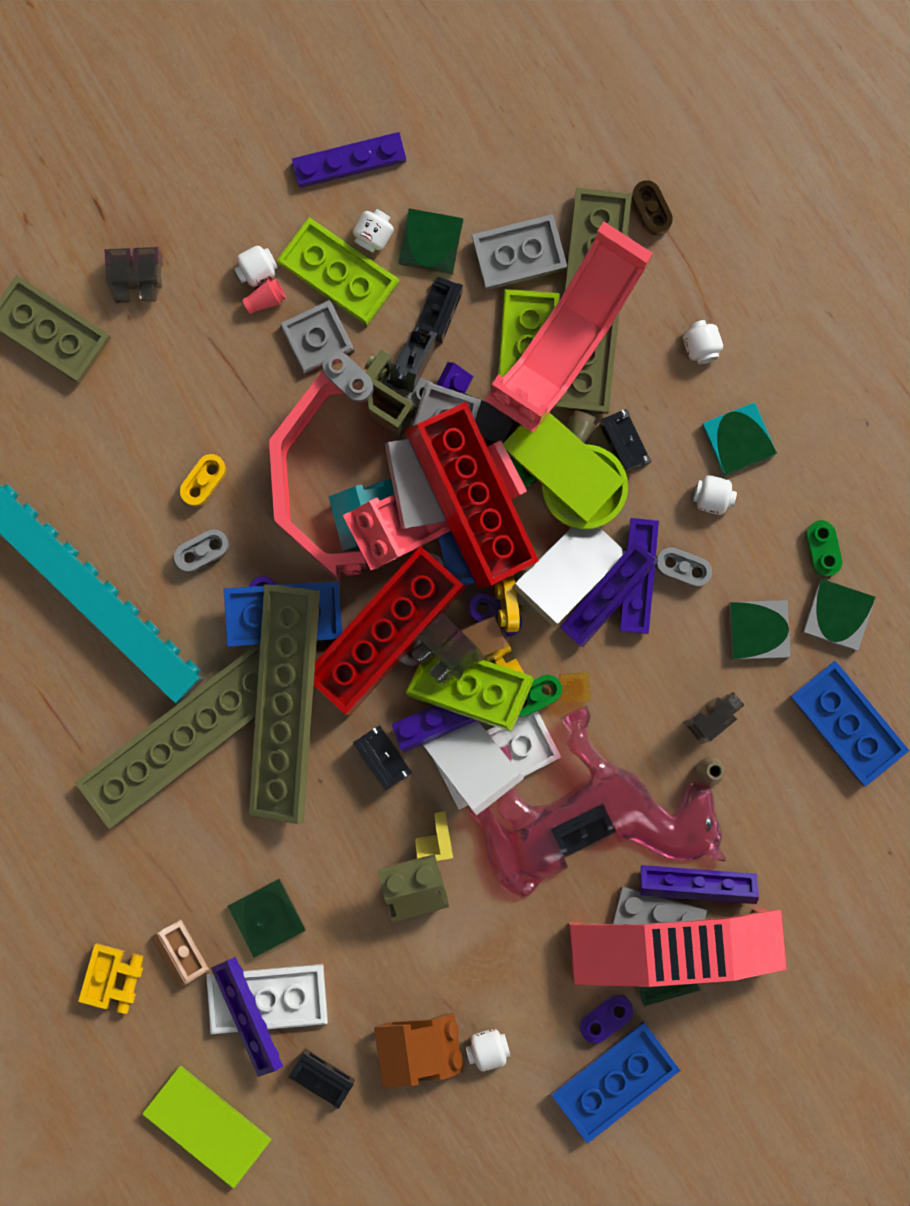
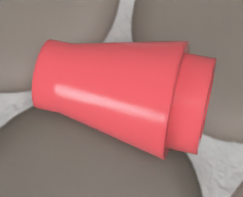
(266, 296)

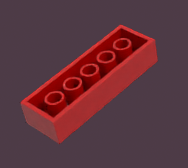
(472, 495)
(385, 630)

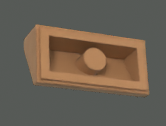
(487, 635)
(179, 953)

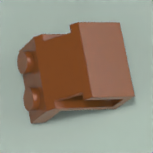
(418, 1050)

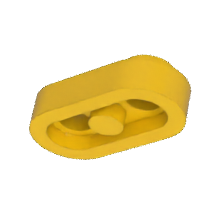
(202, 480)
(509, 614)

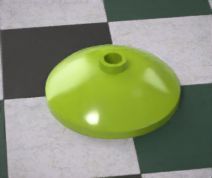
(606, 512)

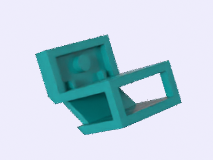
(351, 499)

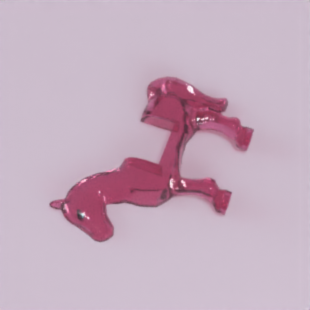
(632, 810)

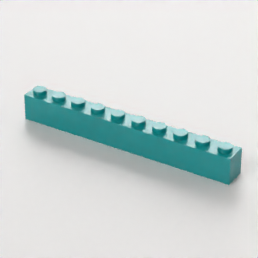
(96, 599)

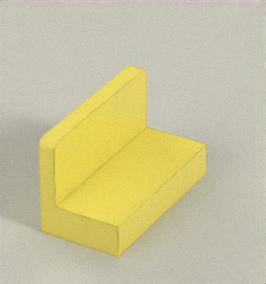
(436, 844)

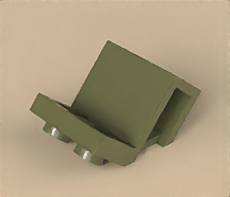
(378, 369)
(413, 887)

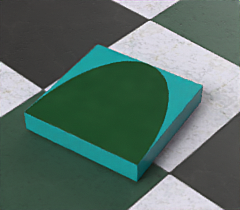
(739, 439)

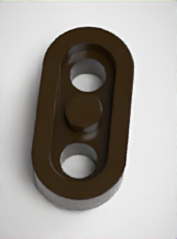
(653, 209)

